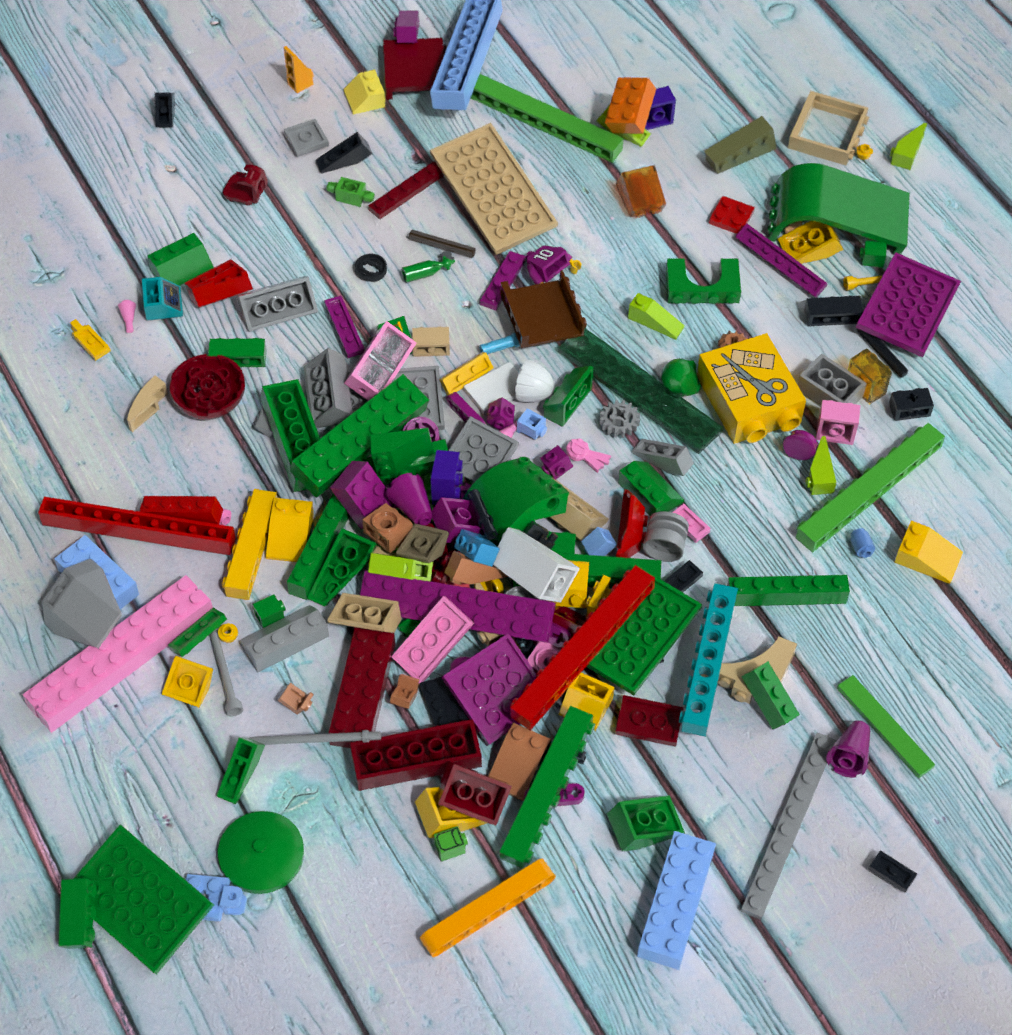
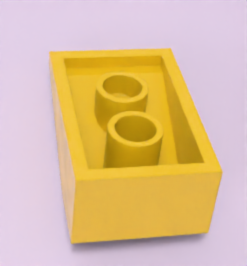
(811, 242)
(289, 529)
(928, 553)
(440, 818)

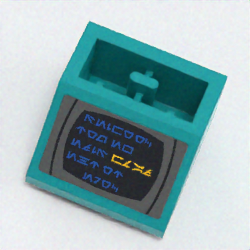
(161, 298)

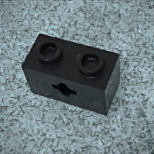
(911, 404)

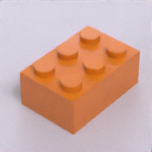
(630, 105)

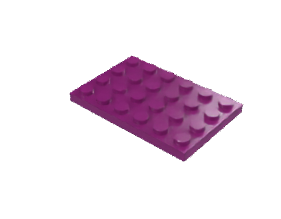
(908, 304)

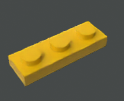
(466, 373)

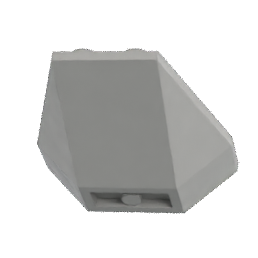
(81, 604)

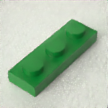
(197, 632)

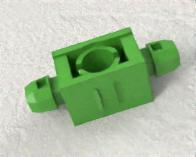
(350, 191)

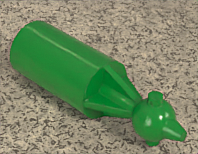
(425, 269)

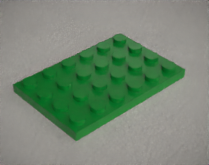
(645, 637)
(142, 899)

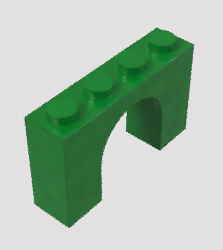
(682, 290)

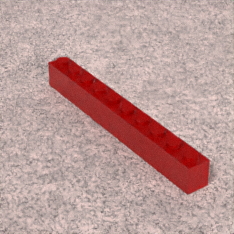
(137, 525)
(582, 647)

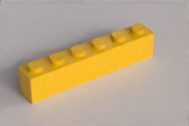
(250, 545)

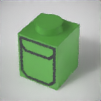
(450, 843)

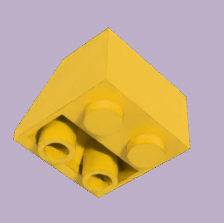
(589, 696)

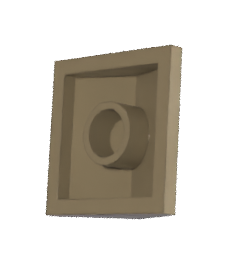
(423, 543)

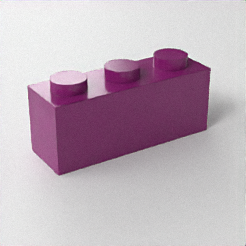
(407, 26)

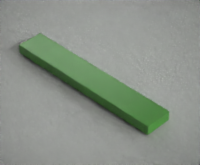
(886, 726)

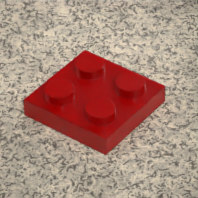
(731, 215)

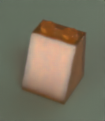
(641, 191)

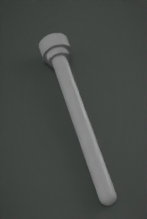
(233, 705)

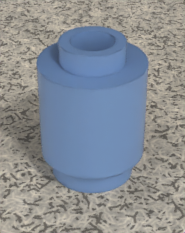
(862, 543)

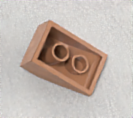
(520, 759)

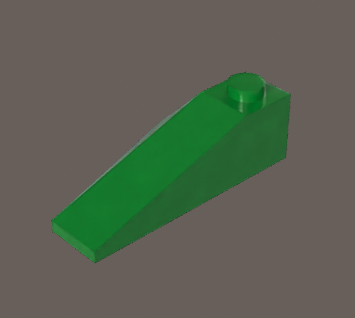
(344, 561)

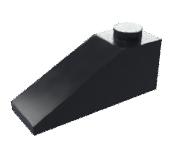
(345, 154)

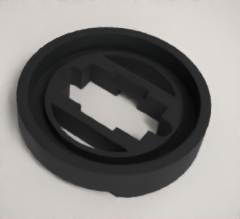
(371, 259)

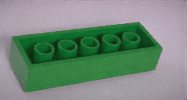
(289, 422)

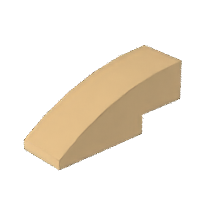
(146, 402)

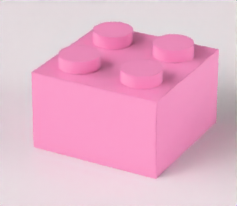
(838, 422)

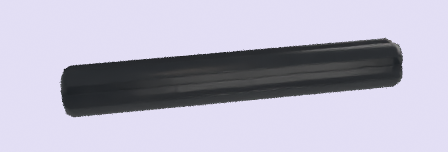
(885, 353)

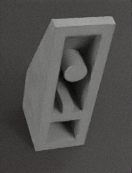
(666, 456)

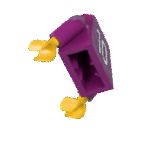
(548, 262)

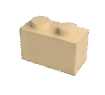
(431, 341)

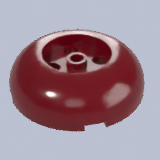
(218, 382)

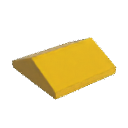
(188, 681)

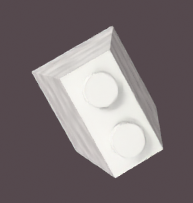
(534, 566)

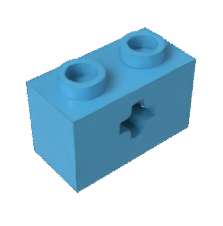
(476, 547)

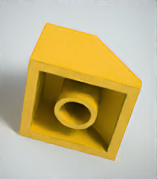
(577, 592)

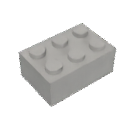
(830, 381)

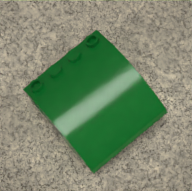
(519, 494)

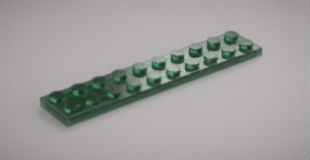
(642, 390)

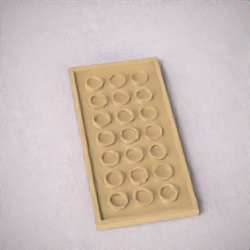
(493, 188)

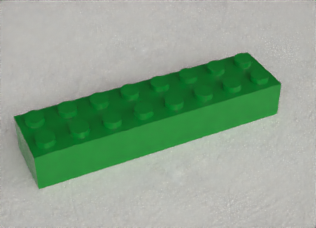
(351, 439)

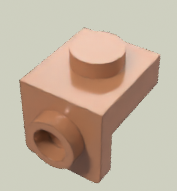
(405, 691)
(295, 699)

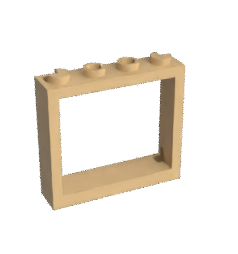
(833, 106)

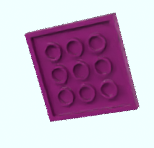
(489, 684)

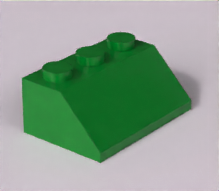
(180, 260)
(569, 395)
(649, 487)

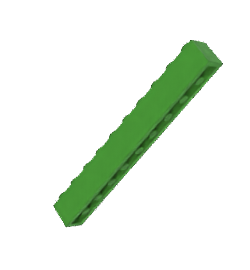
(547, 118)
(869, 487)

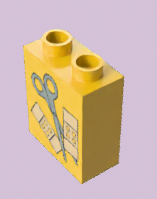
(751, 389)

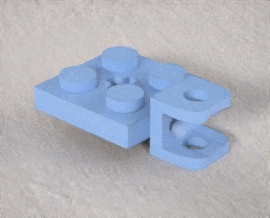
(223, 896)

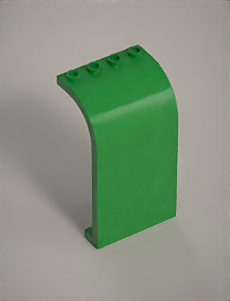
(840, 201)

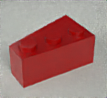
(218, 283)

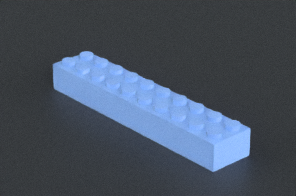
(465, 54)

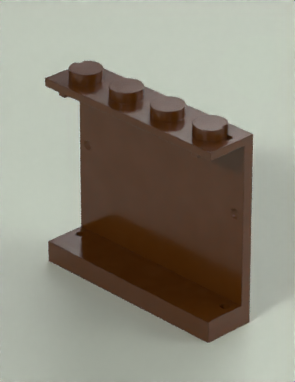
(543, 312)

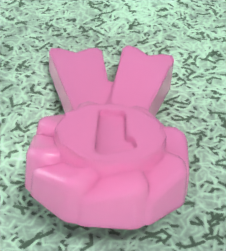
(579, 450)

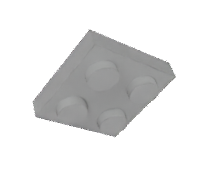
(306, 137)

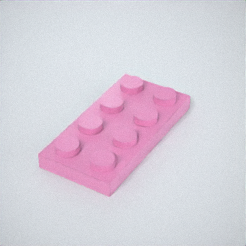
(432, 639)

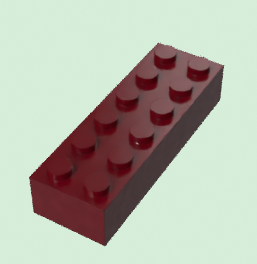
(363, 683)
(415, 754)

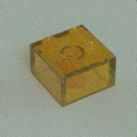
(872, 371)

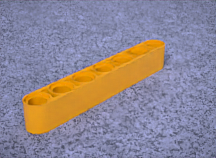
(487, 907)

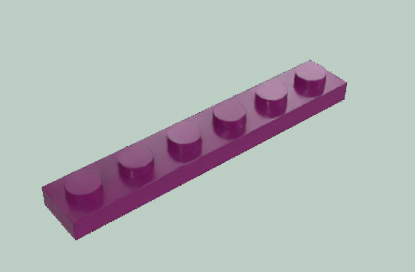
(781, 260)

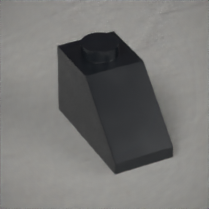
(164, 109)

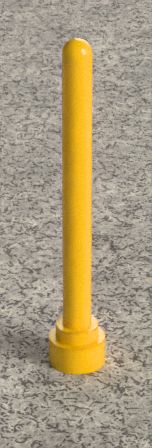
(851, 282)

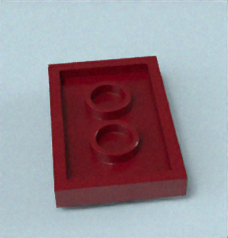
(649, 720)

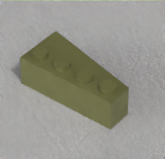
(741, 146)

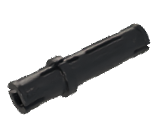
(485, 520)

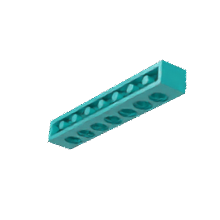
(698, 722)

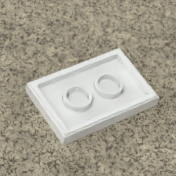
(493, 386)

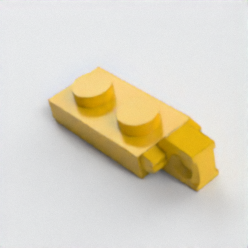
(89, 340)

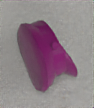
(800, 445)

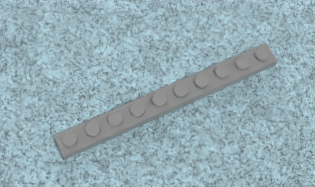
(787, 827)

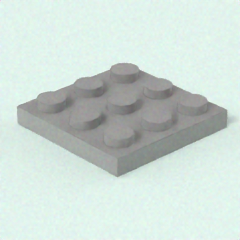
(482, 448)

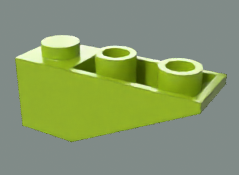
(399, 567)

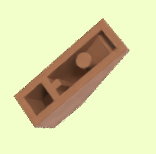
(464, 570)

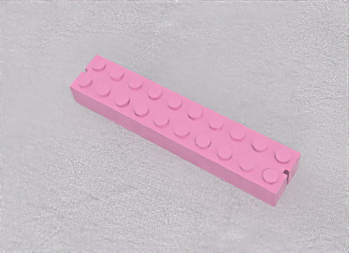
(121, 653)

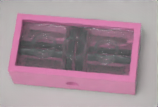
(380, 361)

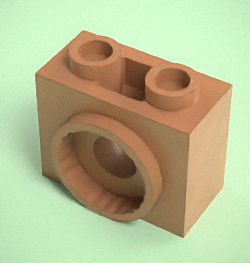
(387, 527)

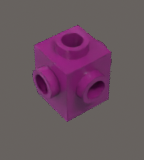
(500, 413)
(556, 462)

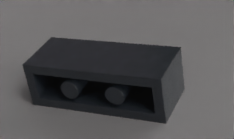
(833, 310)

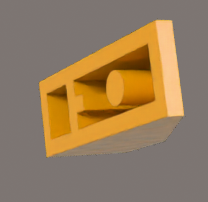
(298, 75)

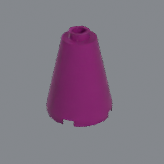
(411, 498)
(851, 750)

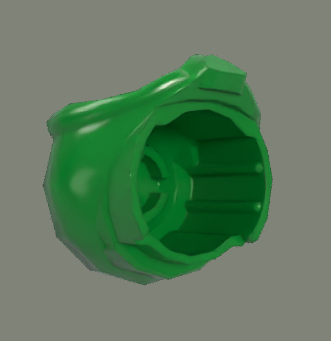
(681, 377)

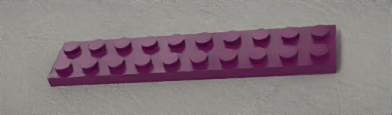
(488, 610)

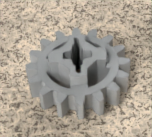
(619, 418)

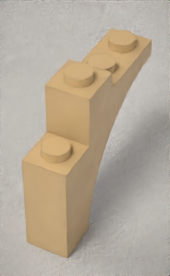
(779, 657)

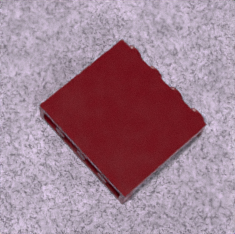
(412, 64)

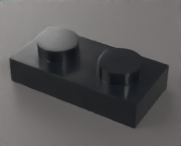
(685, 576)
(892, 871)

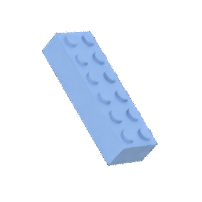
(676, 900)

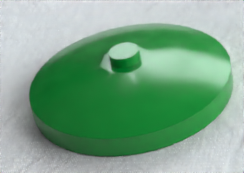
(261, 852)

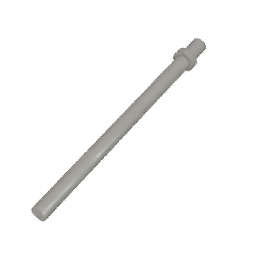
(364, 736)

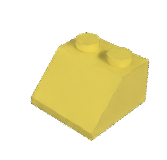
(365, 92)

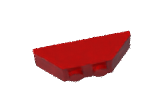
(631, 526)

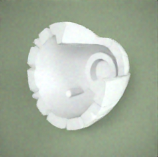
(533, 383)

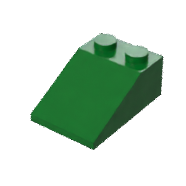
(400, 449)
(644, 822)

